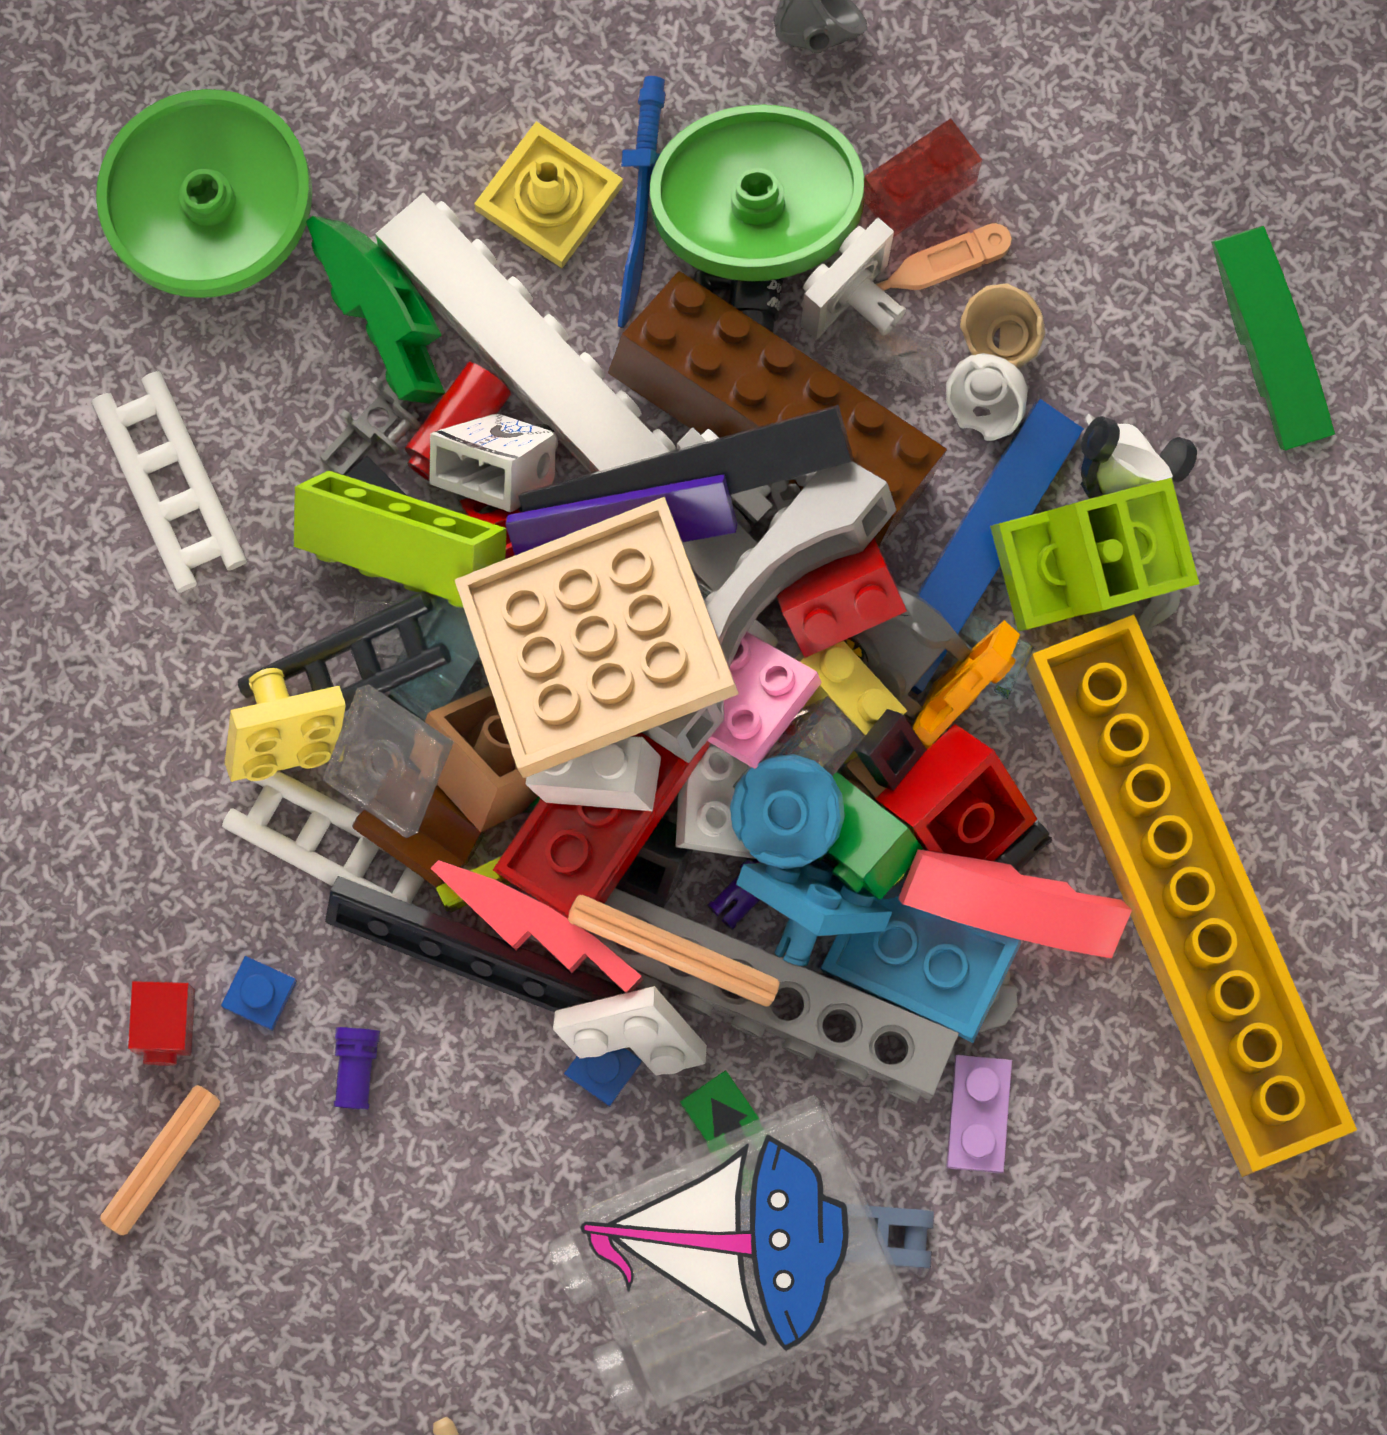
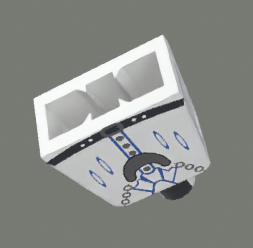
(493, 459)

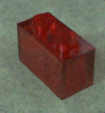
(922, 177)

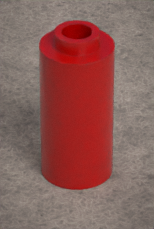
(470, 397)

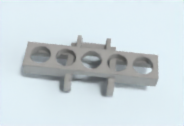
(371, 433)

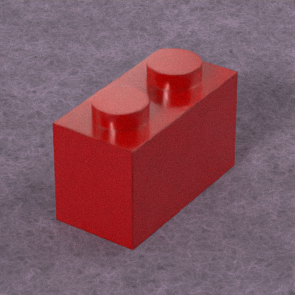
(841, 600)

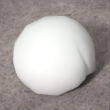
(991, 384)

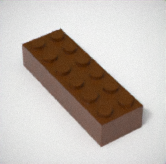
(734, 375)

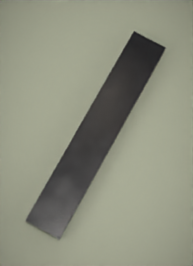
(746, 459)
(461, 949)

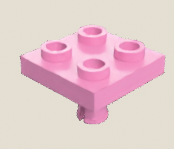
(769, 698)

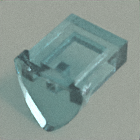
(977, 629)

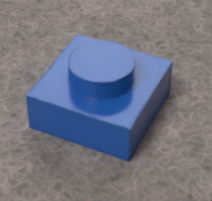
(258, 993)
(605, 1074)

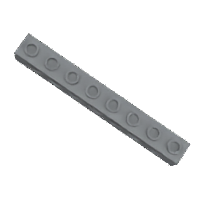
(925, 1042)

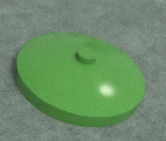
(757, 192)
(204, 193)

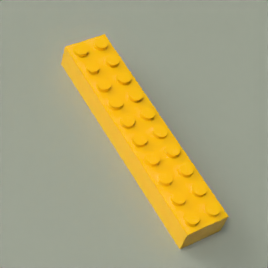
(1189, 896)

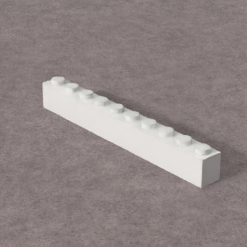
(536, 360)

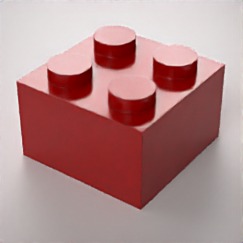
(960, 799)

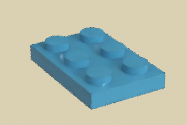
(926, 966)

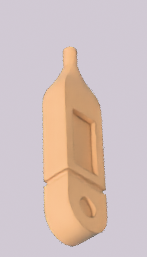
(950, 258)

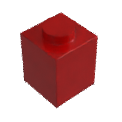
(161, 1021)

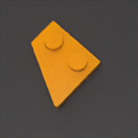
(964, 681)

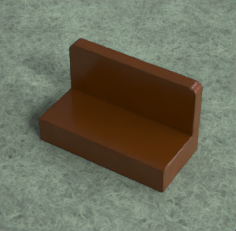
(442, 836)

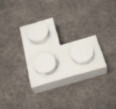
(635, 1021)

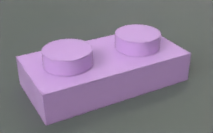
(979, 1114)

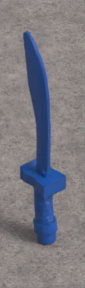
(642, 158)

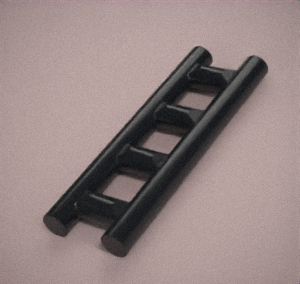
(358, 639)

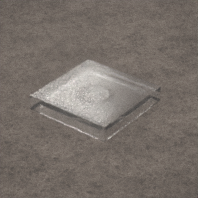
(387, 760)

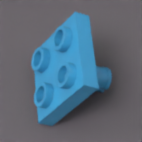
(813, 903)

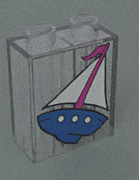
(728, 1262)

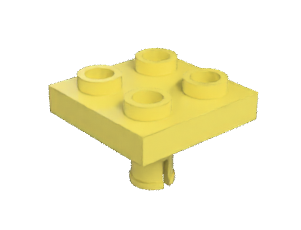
(548, 194)
(282, 729)

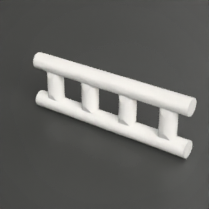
(157, 513)
(302, 851)

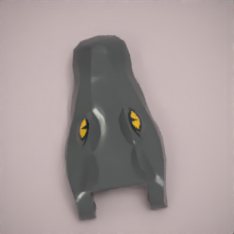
(906, 648)

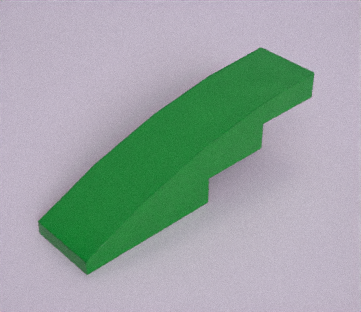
(1273, 337)

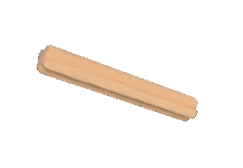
(673, 950)

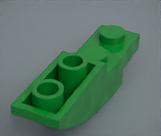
(376, 288)

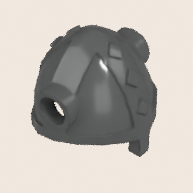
(818, 23)

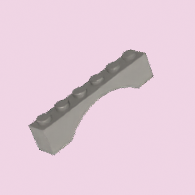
(826, 521)

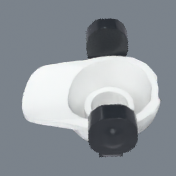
(1122, 458)

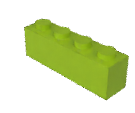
(392, 534)

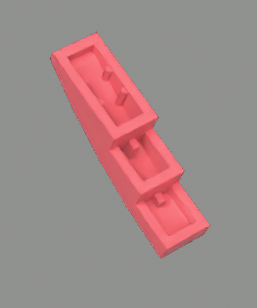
(1013, 904)
(520, 916)

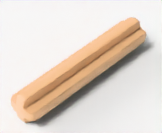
(160, 1160)

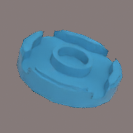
(787, 811)

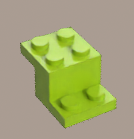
(1095, 554)

